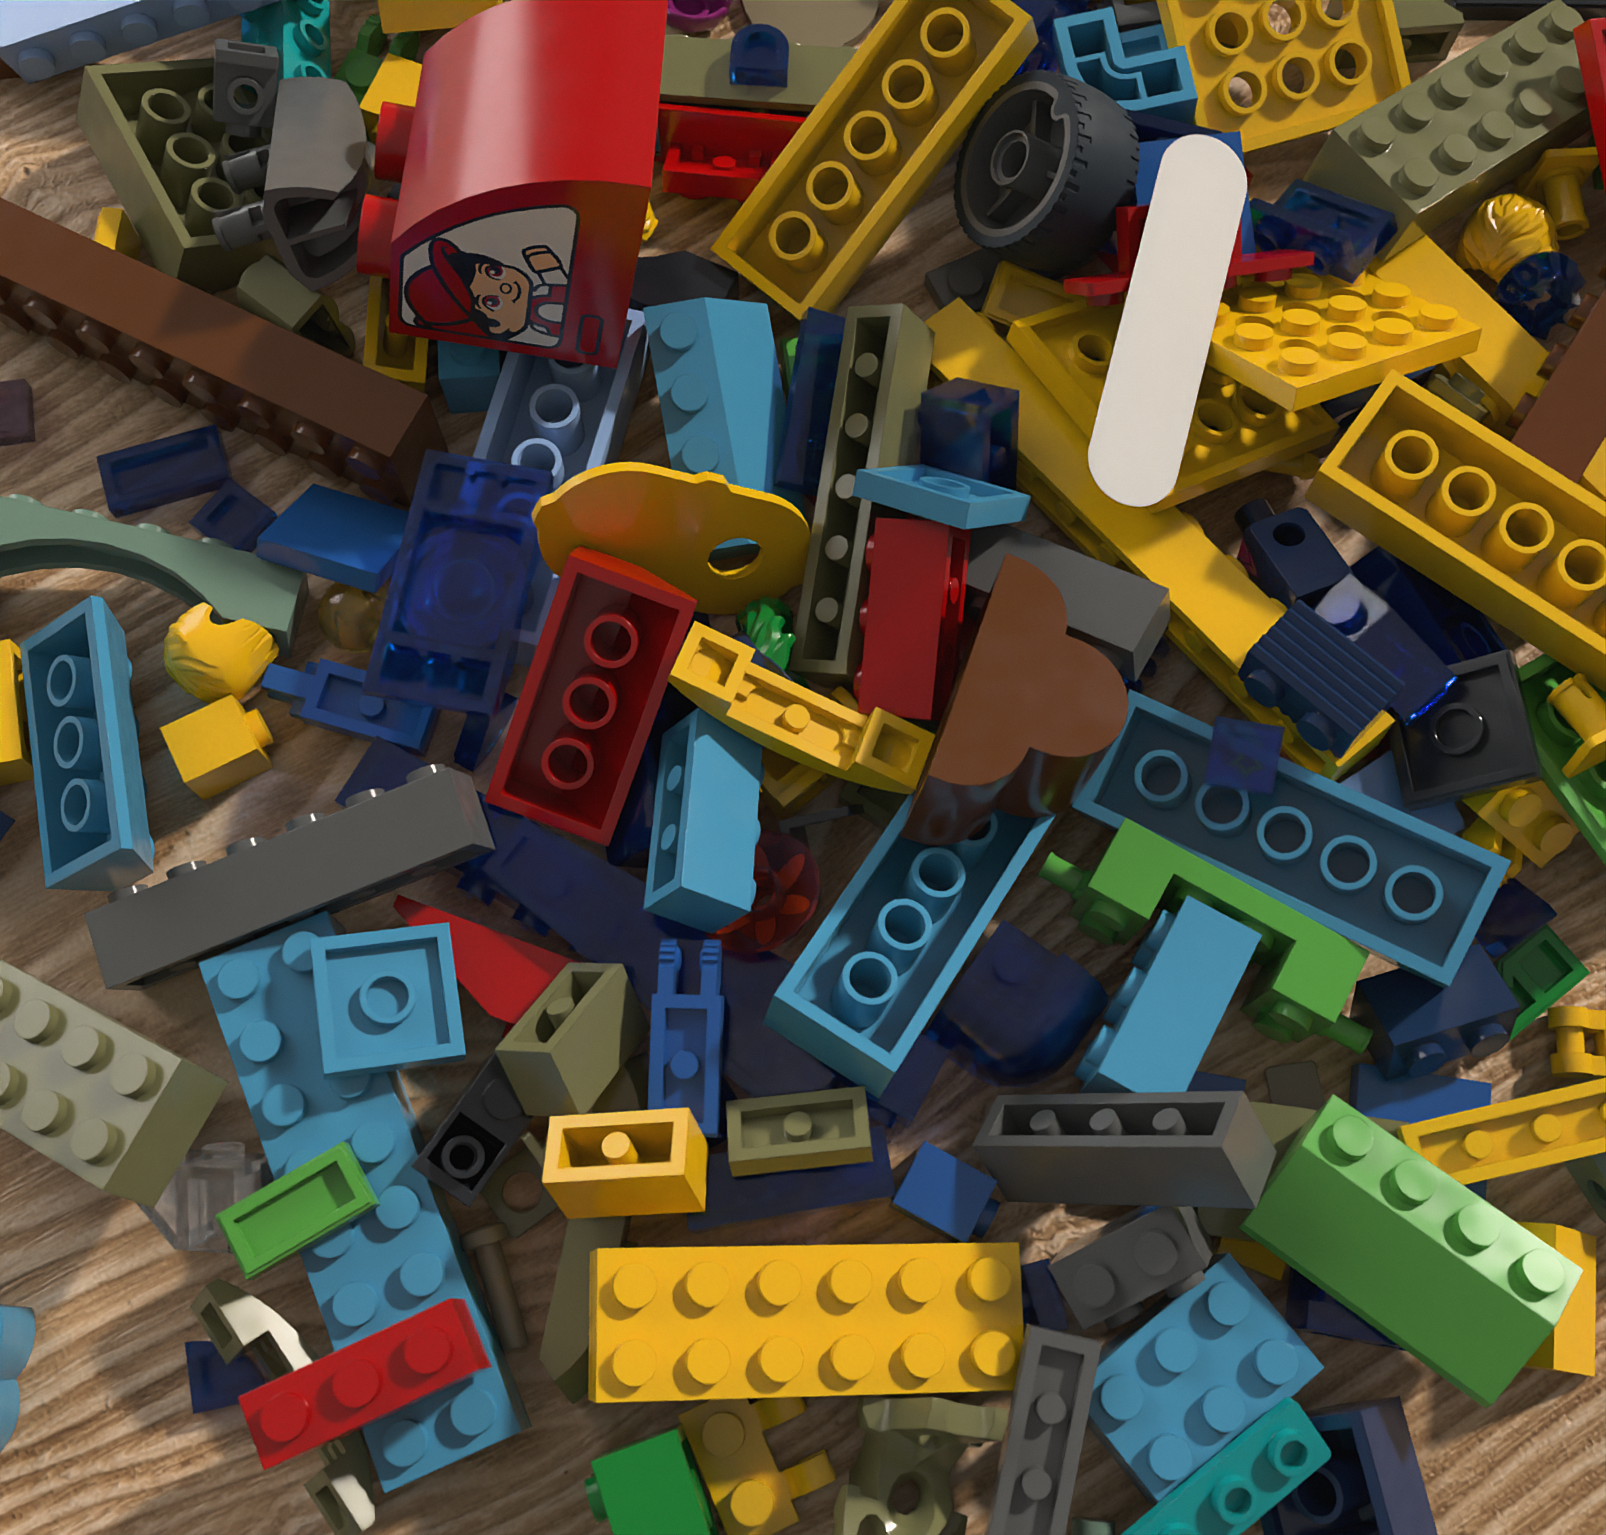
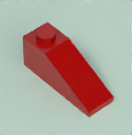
(493, 967)

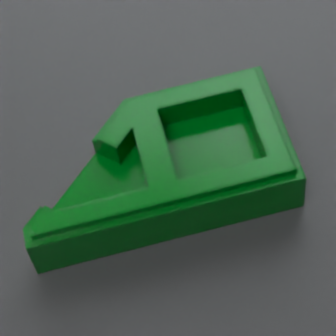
(1539, 974)

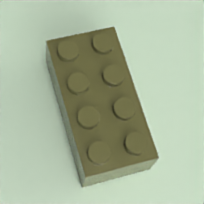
(96, 1090)

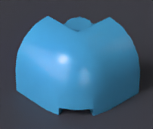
(1126, 66)

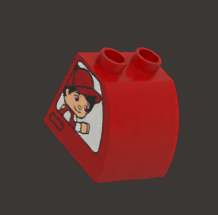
(521, 179)

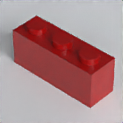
(912, 617)
(363, 1382)

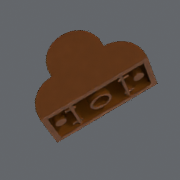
(1021, 718)

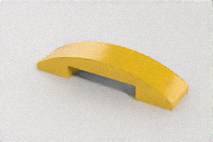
(796, 721)

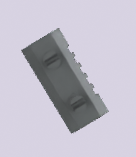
(312, 182)

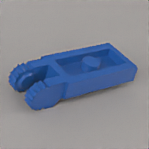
(688, 1038)

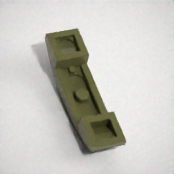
(244, 1323)

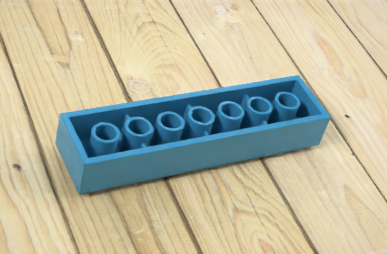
(395, 1255)

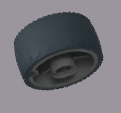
(1045, 171)

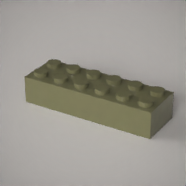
(1462, 127)

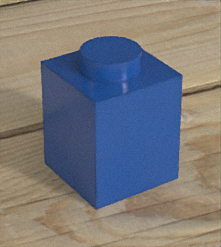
(946, 1195)

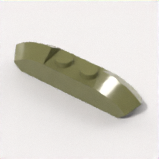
(566, 1332)

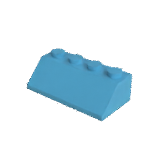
(720, 395)
(86, 752)

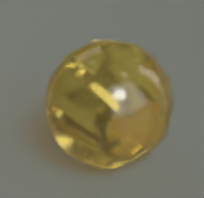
(351, 617)

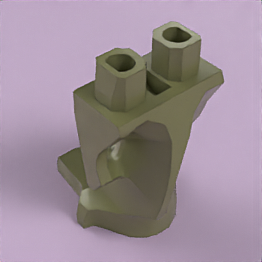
(914, 1442)

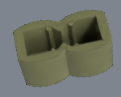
(279, 298)

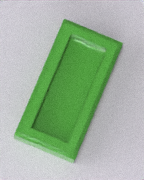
(297, 1210)

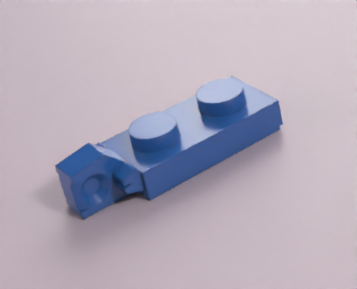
(333, 699)

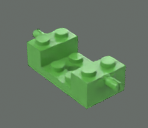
(1303, 964)

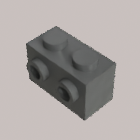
(1131, 1260)

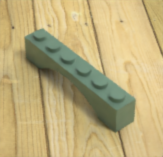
(189, 569)

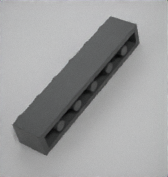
(276, 882)

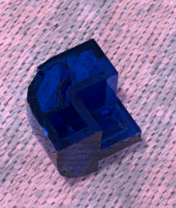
(1018, 1011)

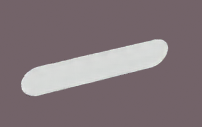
(1167, 321)

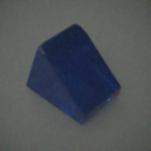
(1512, 918)

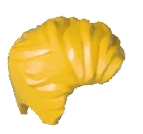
(1504, 234)
(216, 658)

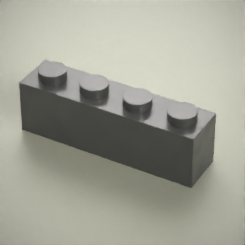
(1103, 604)
(1127, 1149)

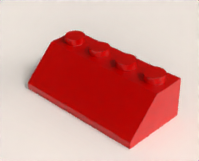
(591, 695)

